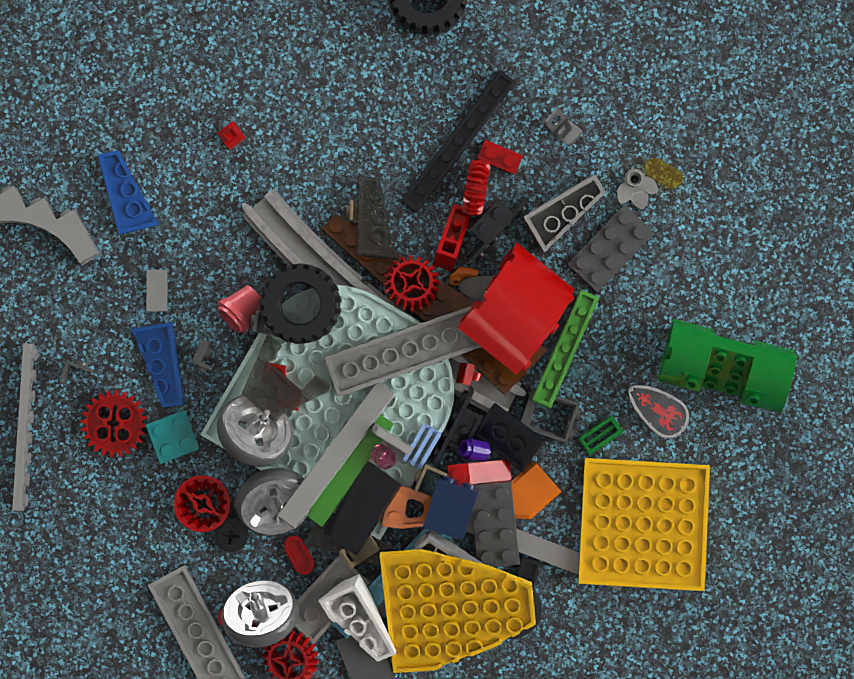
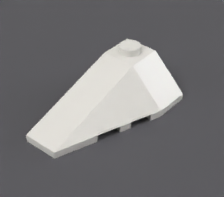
(357, 614)

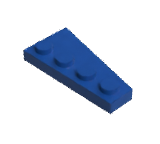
(126, 200)
(161, 358)

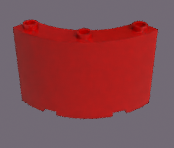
(517, 309)

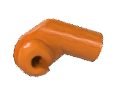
(461, 274)

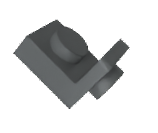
(203, 352)

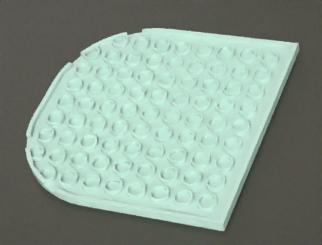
(419, 395)

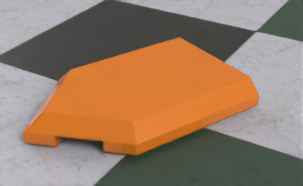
(532, 491)

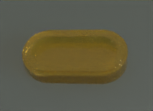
(663, 173)

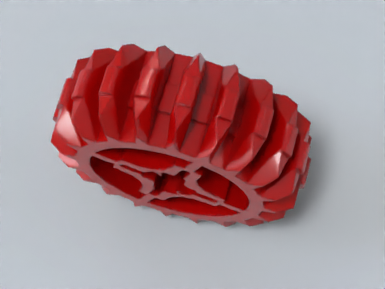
(476, 187)
(405, 278)
(282, 665)

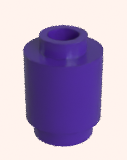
(474, 449)

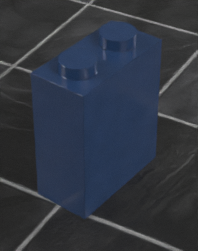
(451, 507)

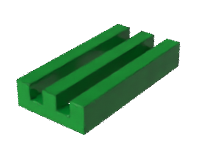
(585, 444)

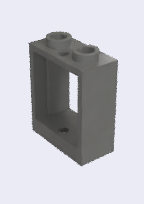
(569, 431)

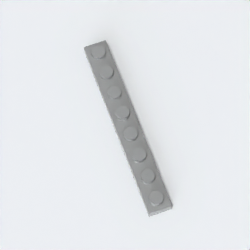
(25, 417)

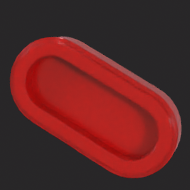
(299, 555)

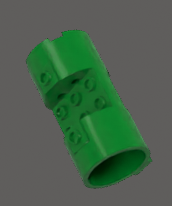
(754, 372)

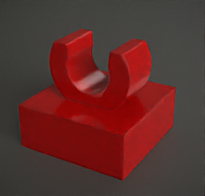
(231, 135)
(466, 374)

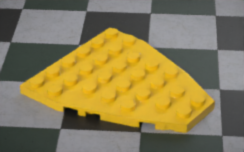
(449, 608)

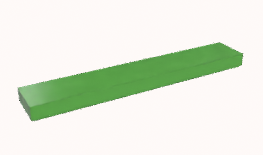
(565, 349)
(347, 475)

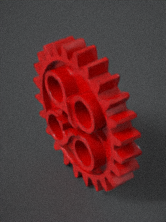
(95, 422)

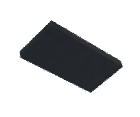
(362, 508)

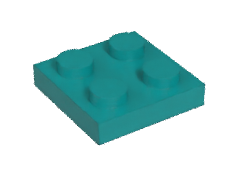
(172, 436)

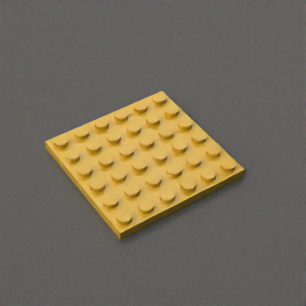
(644, 524)

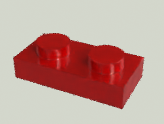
(500, 157)

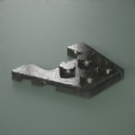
(274, 391)

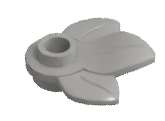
(636, 192)

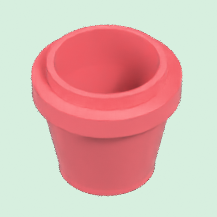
(239, 308)

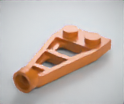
(395, 513)

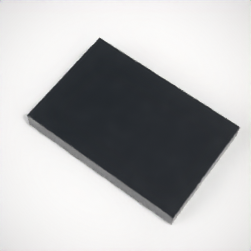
(509, 437)

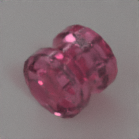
(387, 460)

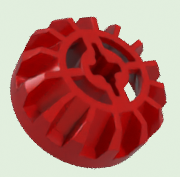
(187, 492)

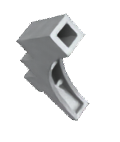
(67, 228)

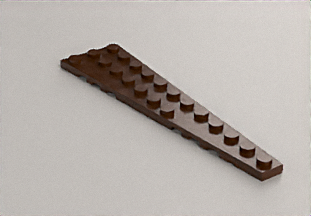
(446, 302)

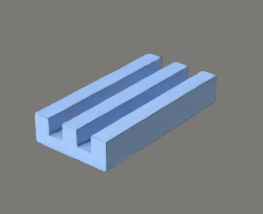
(430, 430)

